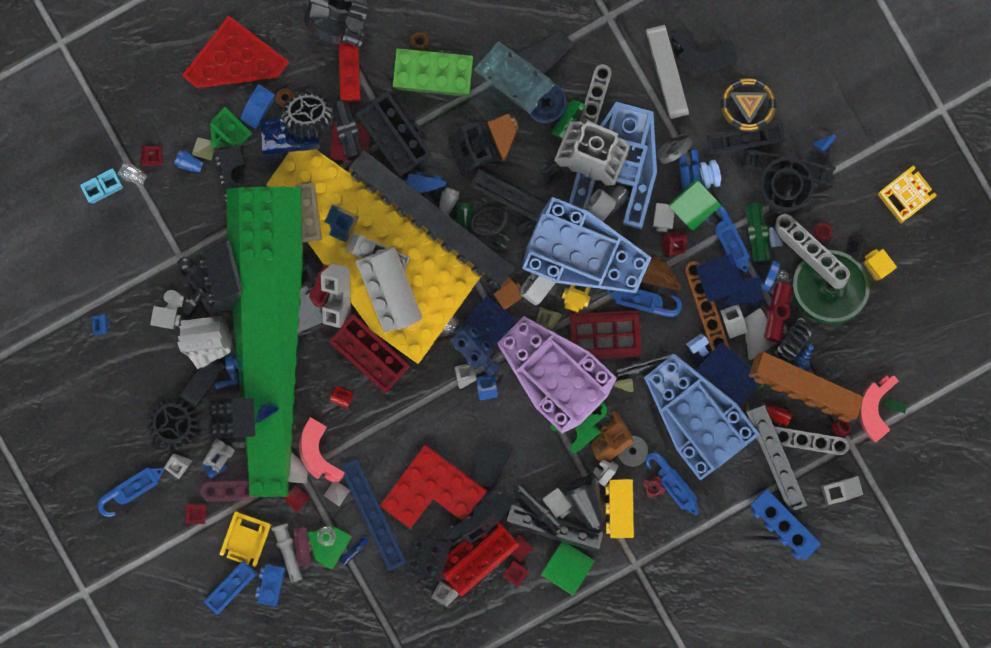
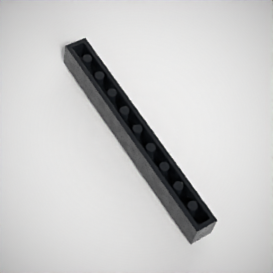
(431, 220)

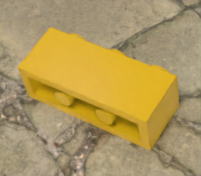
(620, 508)

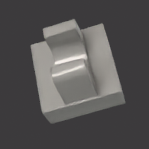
(606, 474)

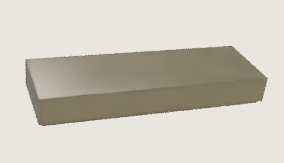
(310, 215)

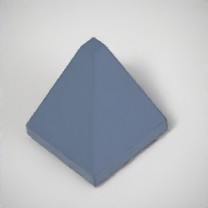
(774, 240)

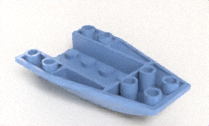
(582, 250)
(698, 416)

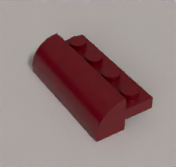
(369, 353)

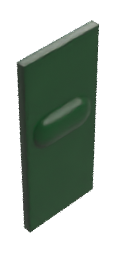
(895, 405)

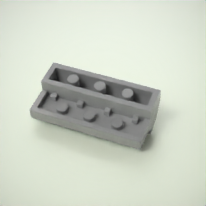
(389, 289)

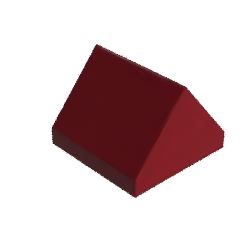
(296, 498)

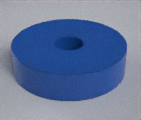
(770, 276)

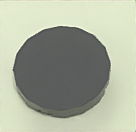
(675, 149)

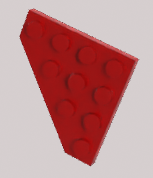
(234, 57)

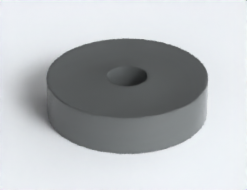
(640, 455)

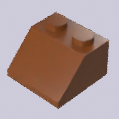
(503, 134)

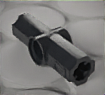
(347, 130)

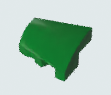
(569, 115)

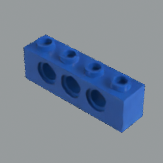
(809, 542)

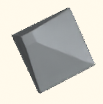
(465, 375)
(177, 465)
(337, 493)
(444, 594)

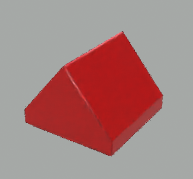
(341, 397)

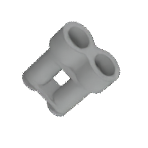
(221, 449)

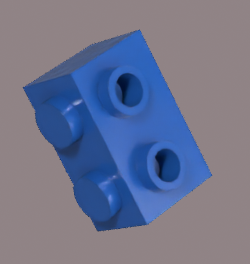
(271, 585)

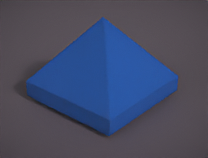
(100, 324)

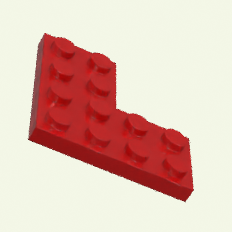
(429, 479)

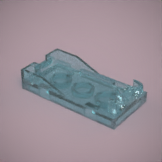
(514, 77)

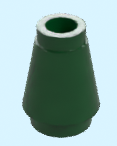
(464, 214)

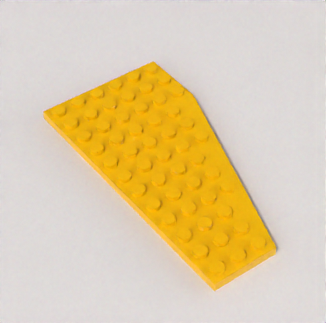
(434, 276)

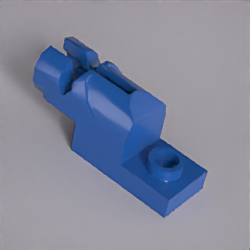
(689, 172)

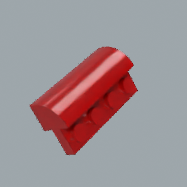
(473, 561)

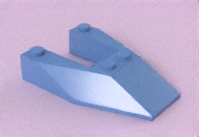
(639, 169)

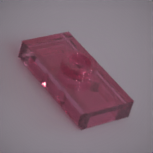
(303, 547)

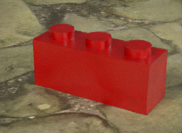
(349, 73)

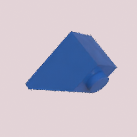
(257, 106)

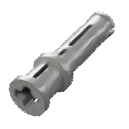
(285, 544)

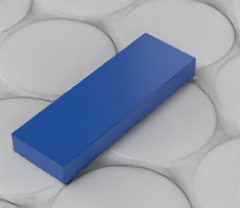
(230, 587)

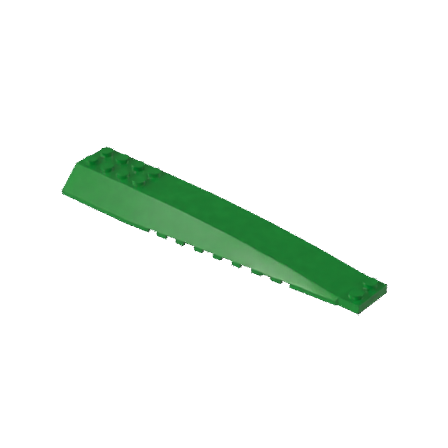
(268, 255)

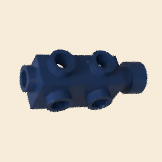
(474, 349)

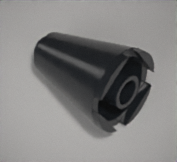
(586, 500)

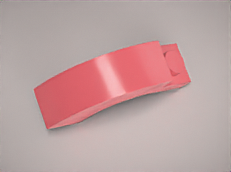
(869, 414)
(310, 452)

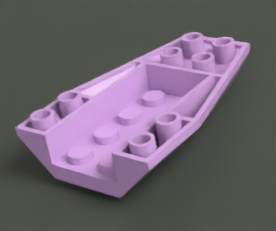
(556, 374)

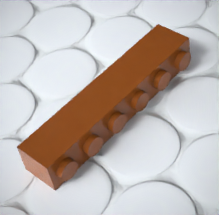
(806, 386)

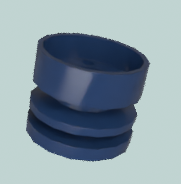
(556, 109)

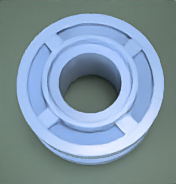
(710, 174)

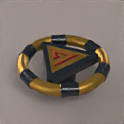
(748, 104)

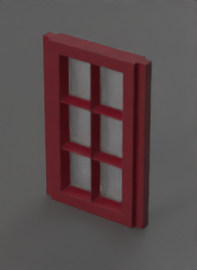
(607, 333)

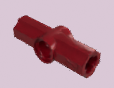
(776, 323)

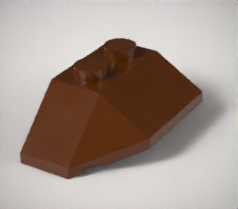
(660, 275)

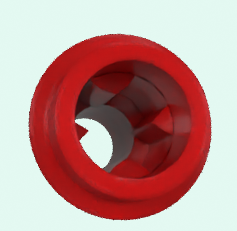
(779, 415)

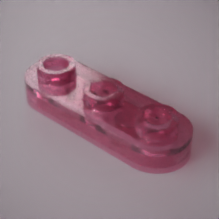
(221, 491)

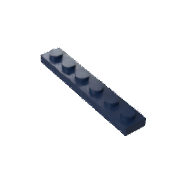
(373, 514)

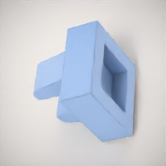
(698, 345)

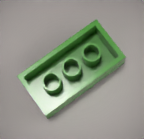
(433, 72)

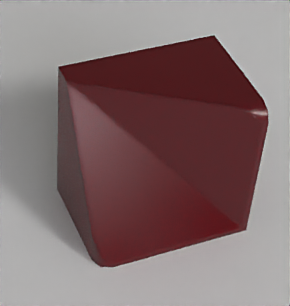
(674, 243)

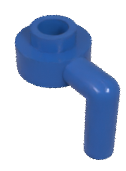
(231, 366)

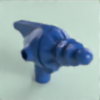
(802, 359)

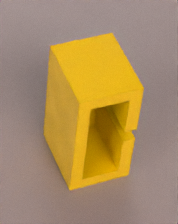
(879, 264)

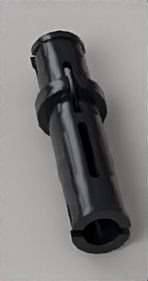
(623, 371)
(538, 508)

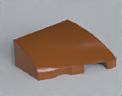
(612, 439)

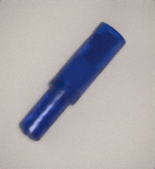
(353, 551)

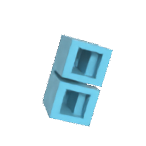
(105, 186)

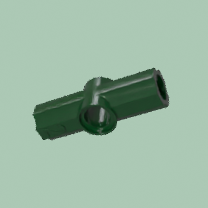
(757, 232)

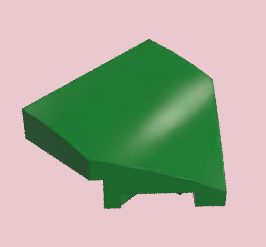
(228, 130)
(328, 554)

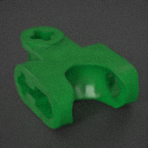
(586, 430)

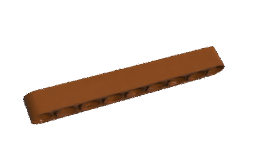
(706, 316)

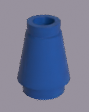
(187, 161)

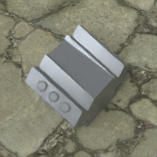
(592, 151)
(204, 339)

